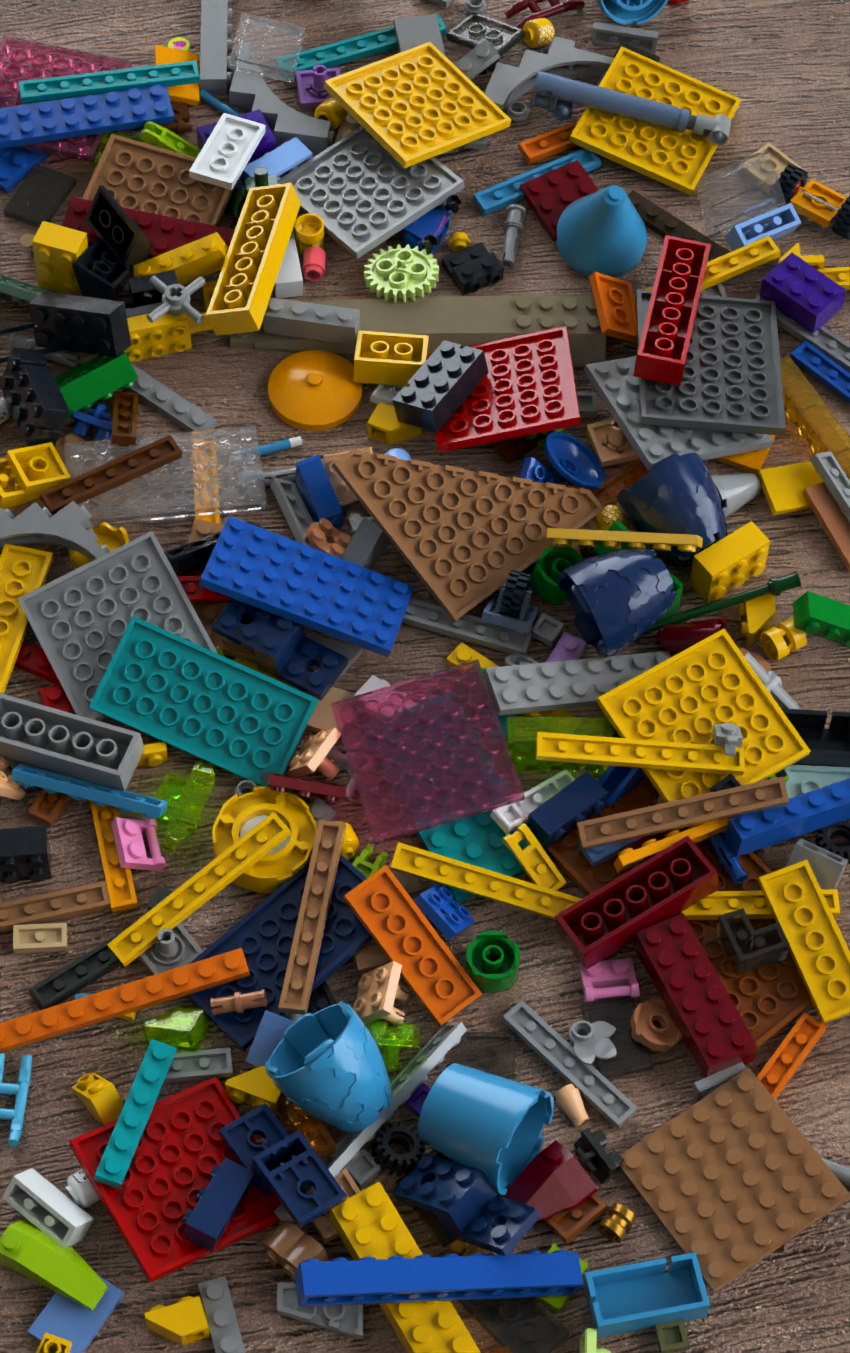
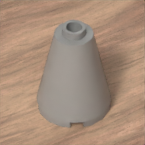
(736, 490)

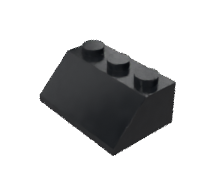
(117, 229)
(100, 272)

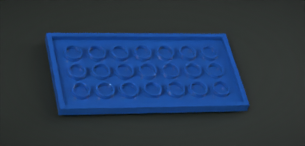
(307, 586)

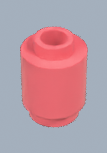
(314, 263)

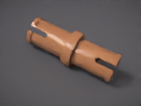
(238, 1002)

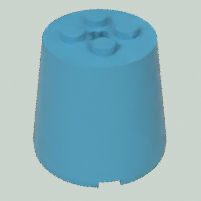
(485, 1122)

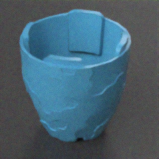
(332, 1069)

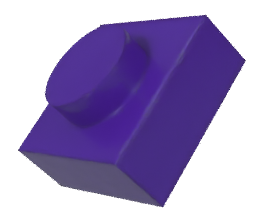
(417, 1099)

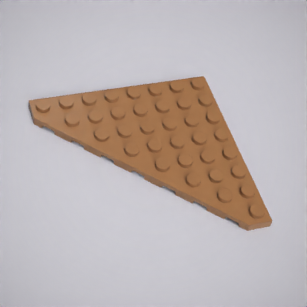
(462, 525)

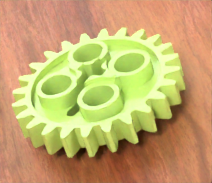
(401, 273)

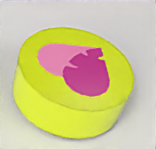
(179, 43)

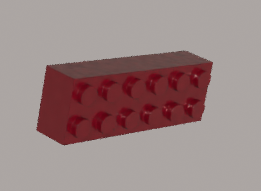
(636, 901)
(694, 995)

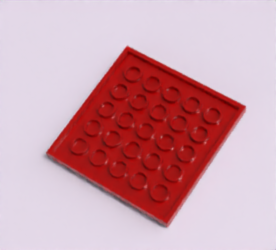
(523, 394)
(166, 1176)

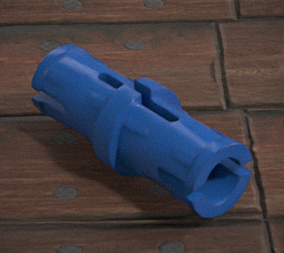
(728, 859)

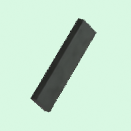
(75, 976)

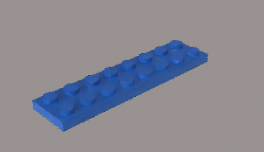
(84, 115)

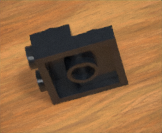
(473, 268)

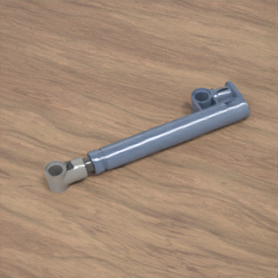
(561, 94)

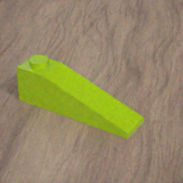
(41, 1259)

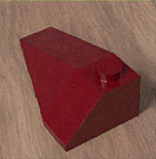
(552, 1182)

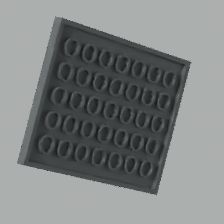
(728, 373)

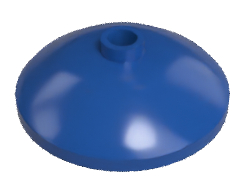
(573, 461)

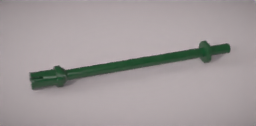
(773, 587)

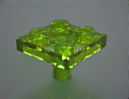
(392, 1038)

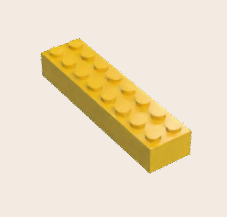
(253, 259)
(375, 1229)

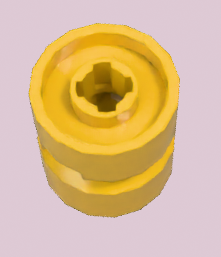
(309, 232)
(782, 640)

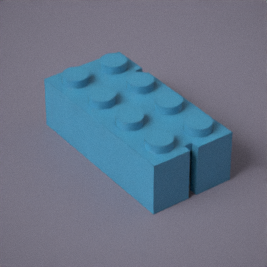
(643, 1295)

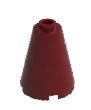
(681, 636)

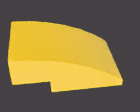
(28, 473)

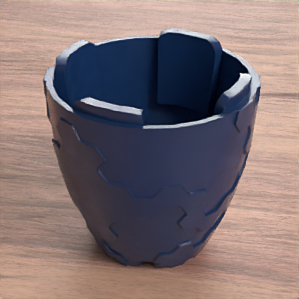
(676, 500)
(617, 597)

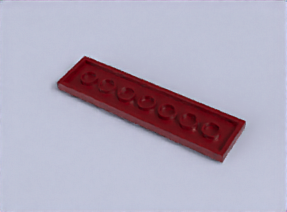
(161, 231)

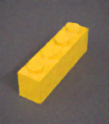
(188, 261)

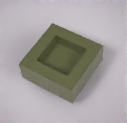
(671, 1336)

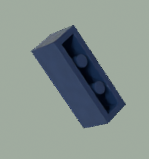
(571, 805)
(217, 1204)

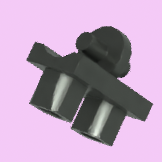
(594, 1157)

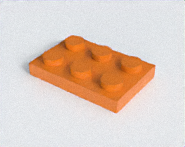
(615, 306)

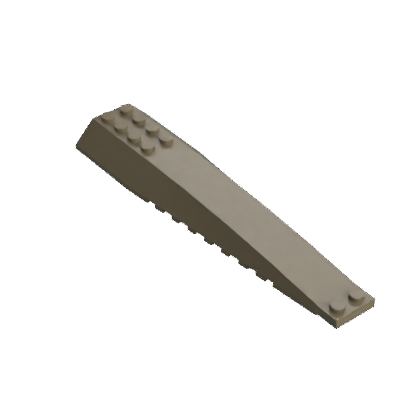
(460, 320)

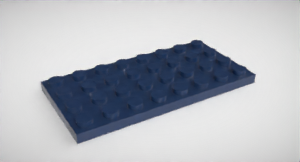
(267, 941)

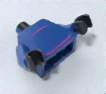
(432, 227)

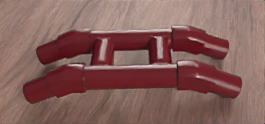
(556, 8)

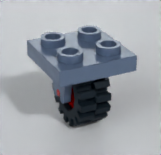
(512, 605)

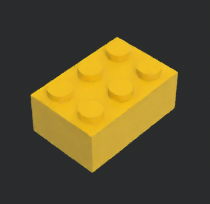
(54, 254)
(388, 357)
(729, 562)

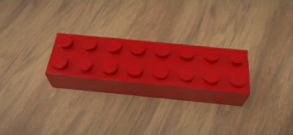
(672, 310)

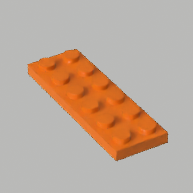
(412, 942)

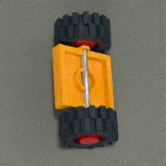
(816, 200)

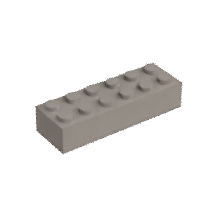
(68, 743)

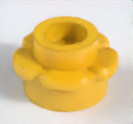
(459, 241)

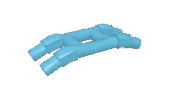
(21, 1093)

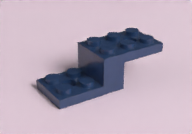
(281, 648)
(283, 1165)
(466, 1204)

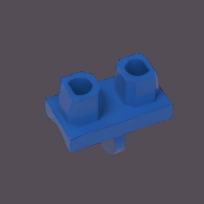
(85, 423)

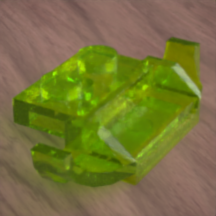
(185, 802)

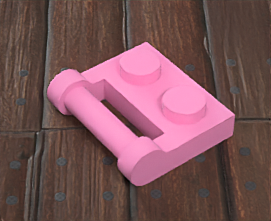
(131, 844)
(609, 980)

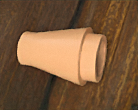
(571, 1103)

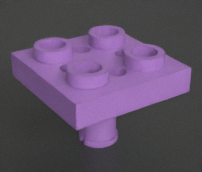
(311, 84)

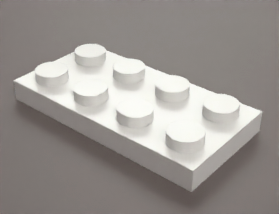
(227, 151)

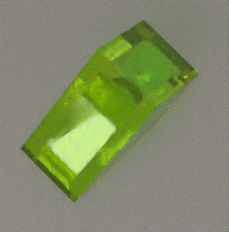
(179, 1028)

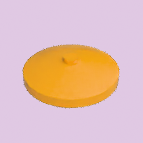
(314, 390)

